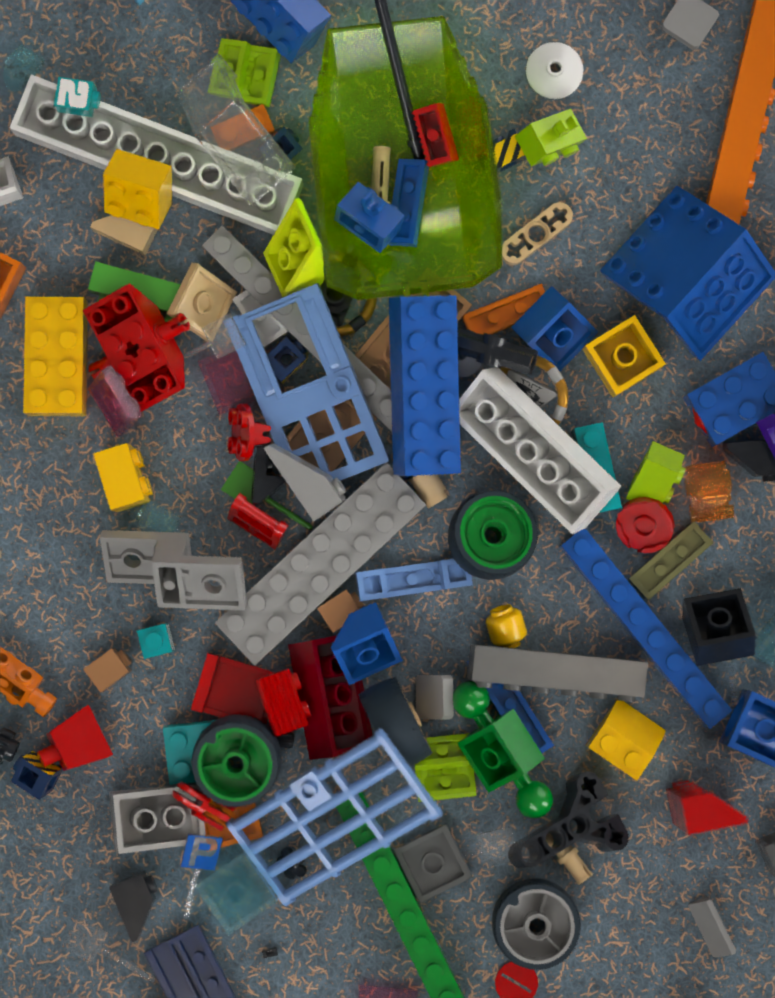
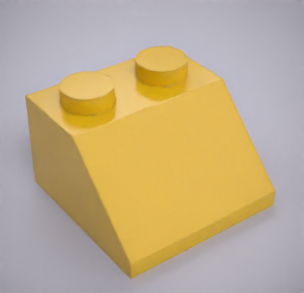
(626, 739)

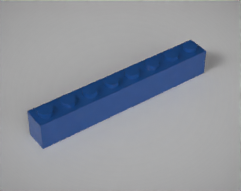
(645, 628)

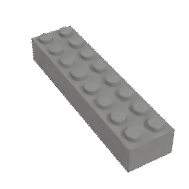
(321, 563)

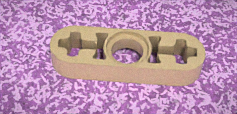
(558, 226)

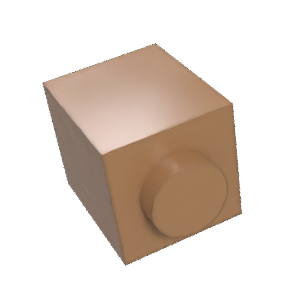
(338, 608)
(108, 669)

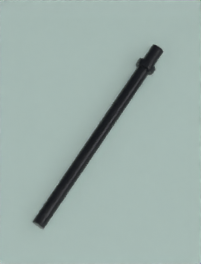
(399, 78)

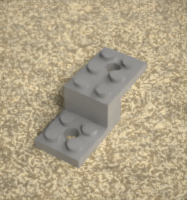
(169, 565)

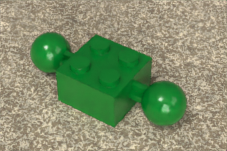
(501, 750)

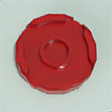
(645, 525)

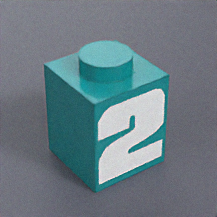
(76, 97)
(156, 640)

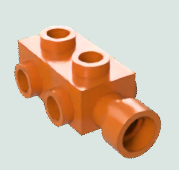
(25, 681)

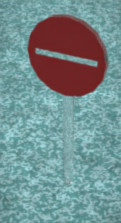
(516, 981)

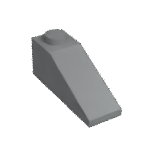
(311, 485)

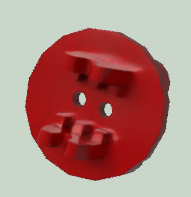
(245, 432)

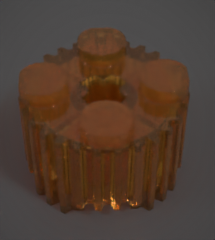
(709, 491)

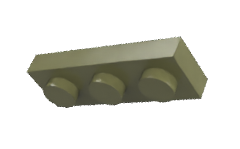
(670, 560)

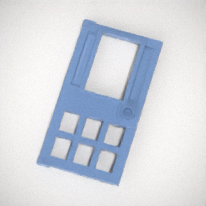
(321, 394)

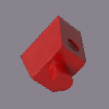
(75, 742)

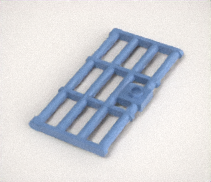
(319, 799)

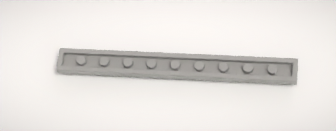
(263, 288)

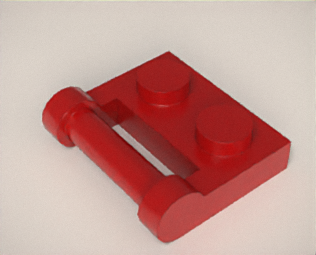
(257, 522)

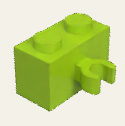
(551, 137)
(657, 474)

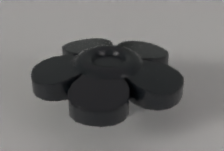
(298, 869)

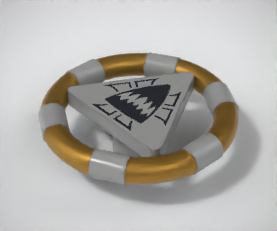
(541, 393)

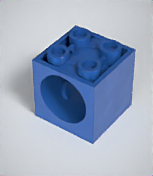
(752, 727)

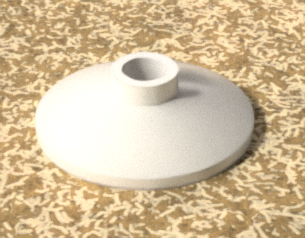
(552, 84)

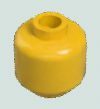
(506, 626)

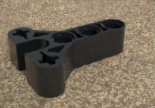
(576, 807)

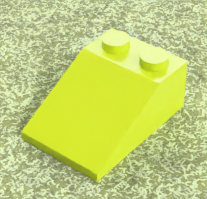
(295, 252)

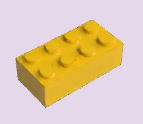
(55, 356)

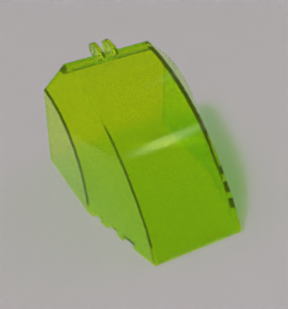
(361, 109)

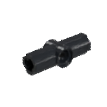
(496, 351)

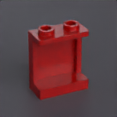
(229, 688)

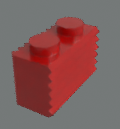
(435, 135)
(282, 701)

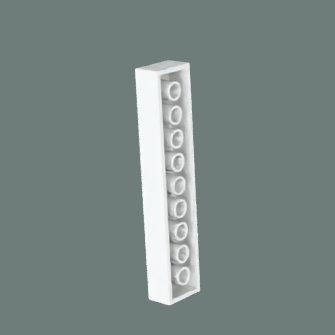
(194, 172)

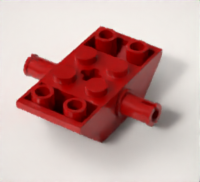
(138, 345)

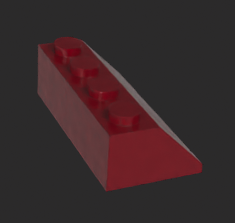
(335, 706)

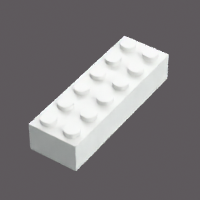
(535, 450)

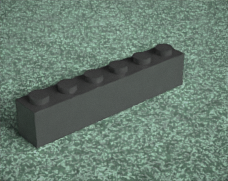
(557, 671)

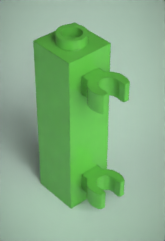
(108, 279)

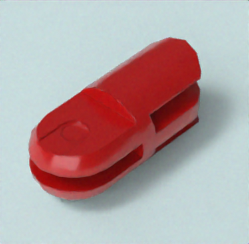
(201, 804)

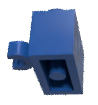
(369, 217)

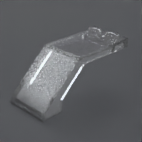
(232, 131)

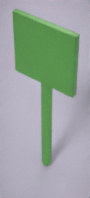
(241, 482)

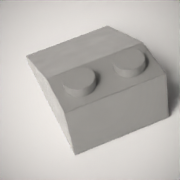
(151, 819)

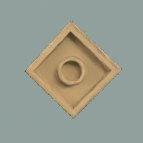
(201, 299)

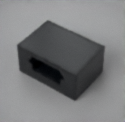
(270, 952)

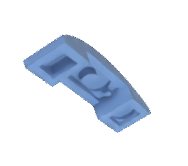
(411, 579)

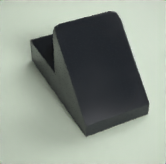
(263, 485)

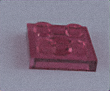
(114, 401)

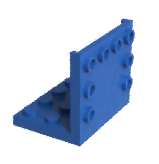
(691, 269)

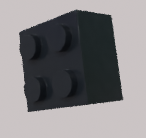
(719, 627)

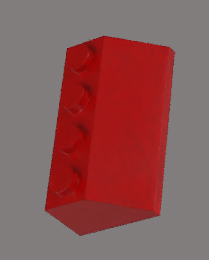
(699, 810)

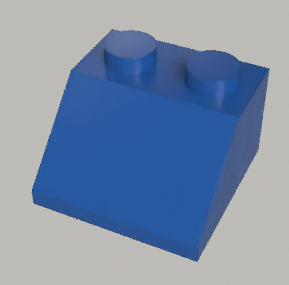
(554, 328)
(365, 644)

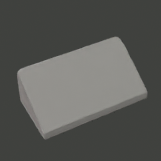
(712, 927)

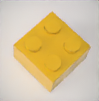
(137, 189)
(623, 356)
(122, 477)

